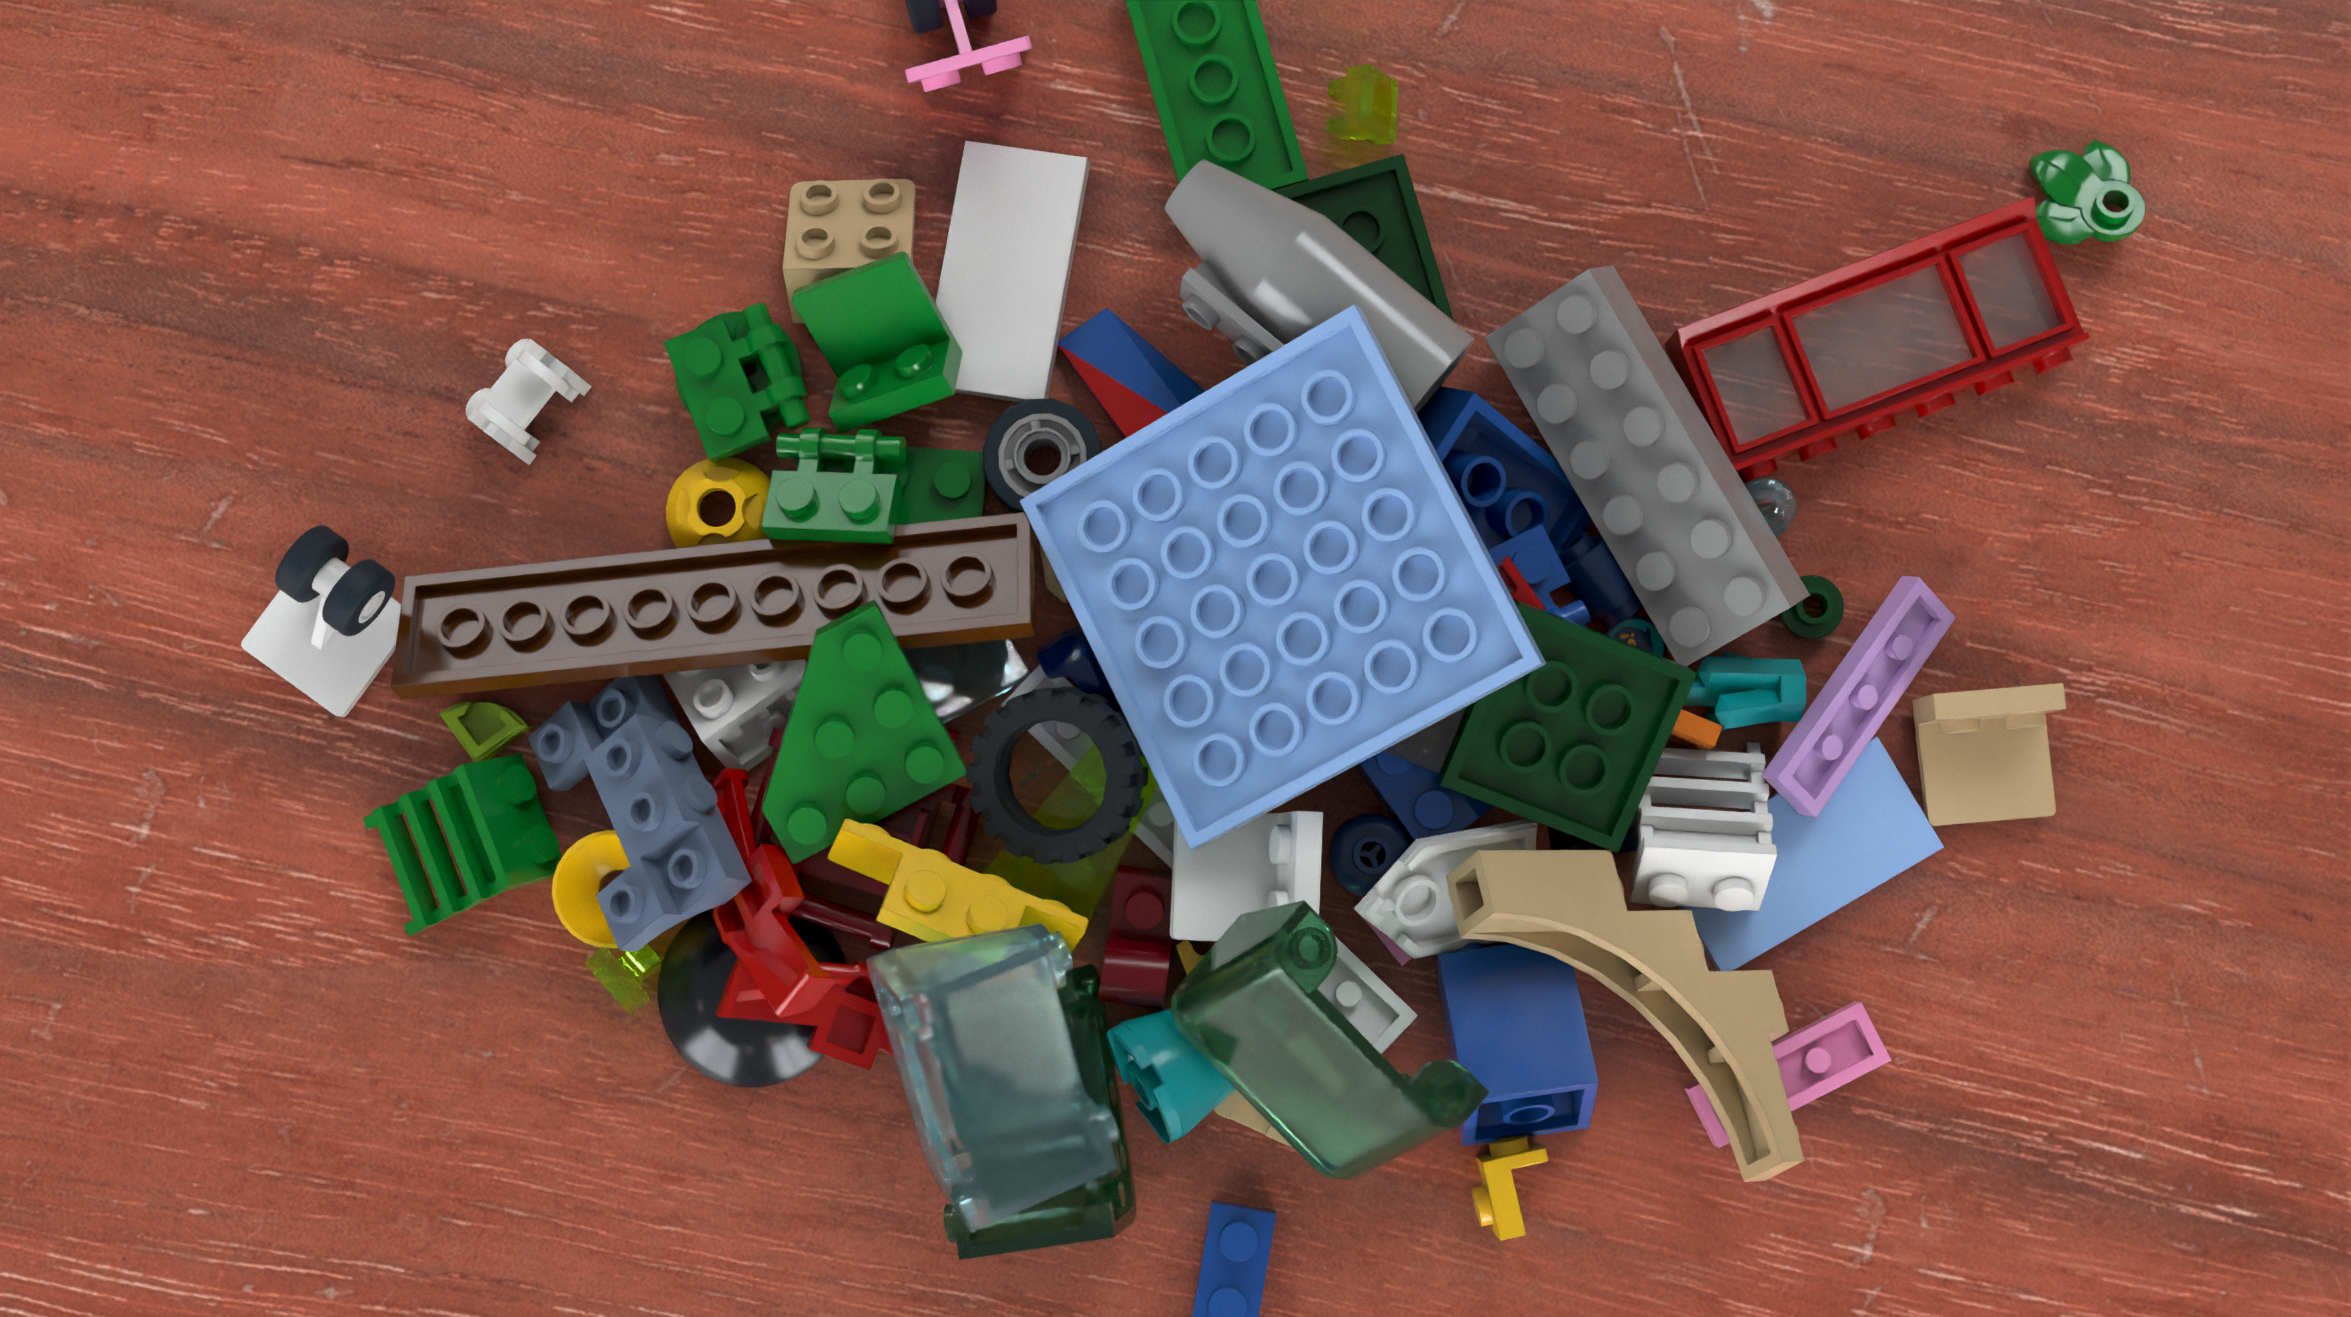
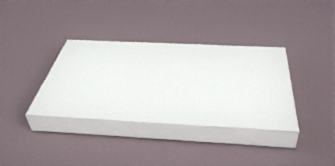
(1010, 266)

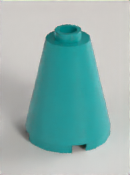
(1167, 1073)

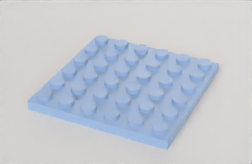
(1280, 579)

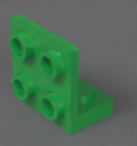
(880, 340)

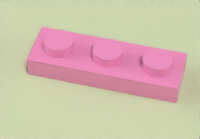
(1812, 1062)

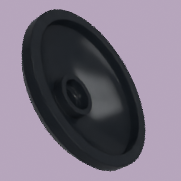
(731, 1048)

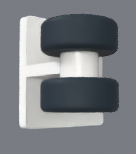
(328, 621)

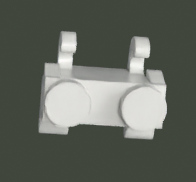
(520, 395)

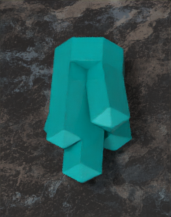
(1749, 690)

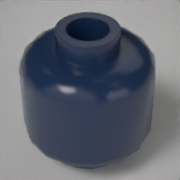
(1346, 845)

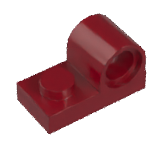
(1138, 939)

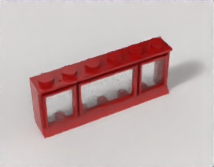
(1879, 340)

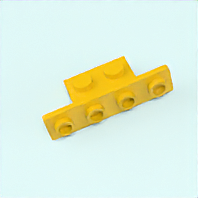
(941, 898)

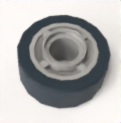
(1025, 429)

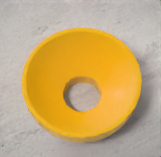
(740, 479)
(580, 879)

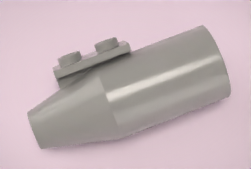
(1284, 269)

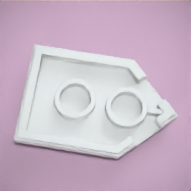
(1414, 897)

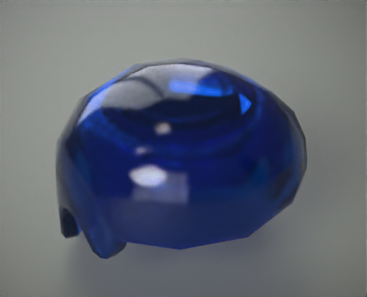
(1073, 657)

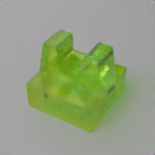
(1369, 106)
(625, 975)

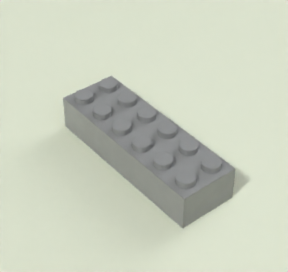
(1646, 465)

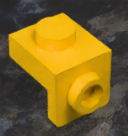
(1497, 1197)

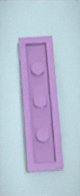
(1858, 696)

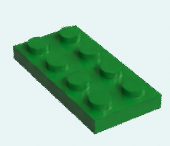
(1217, 88)

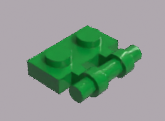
(718, 387)
(835, 504)

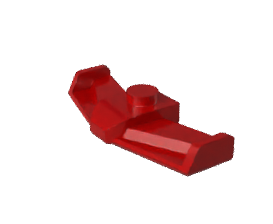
(756, 917)
(844, 1020)

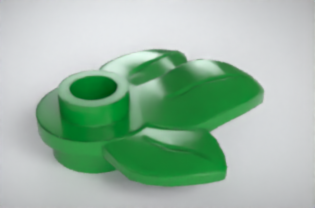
(2079, 189)

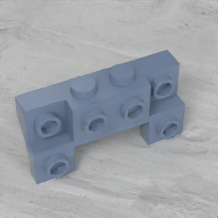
(656, 803)

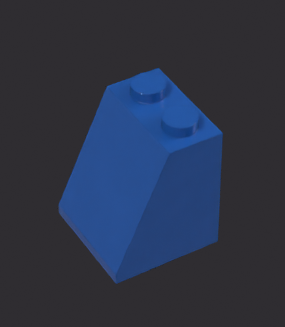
(1522, 1035)

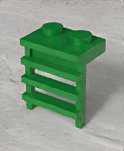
(493, 831)

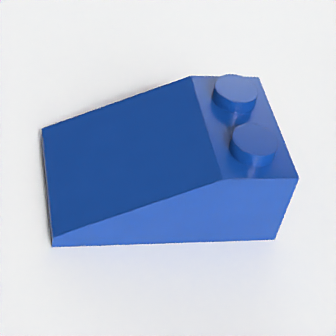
(1500, 471)

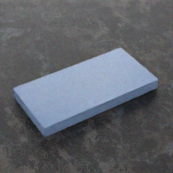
(1824, 862)

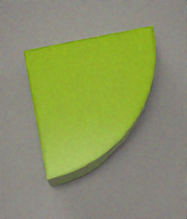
(484, 727)

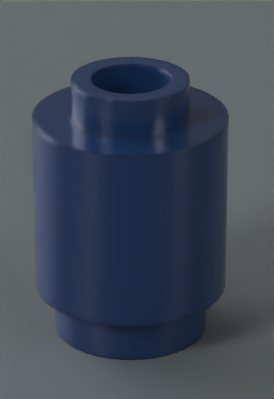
(1598, 580)

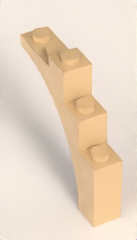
(1655, 961)

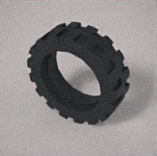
(994, 788)

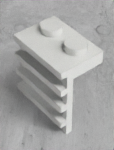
(1702, 853)

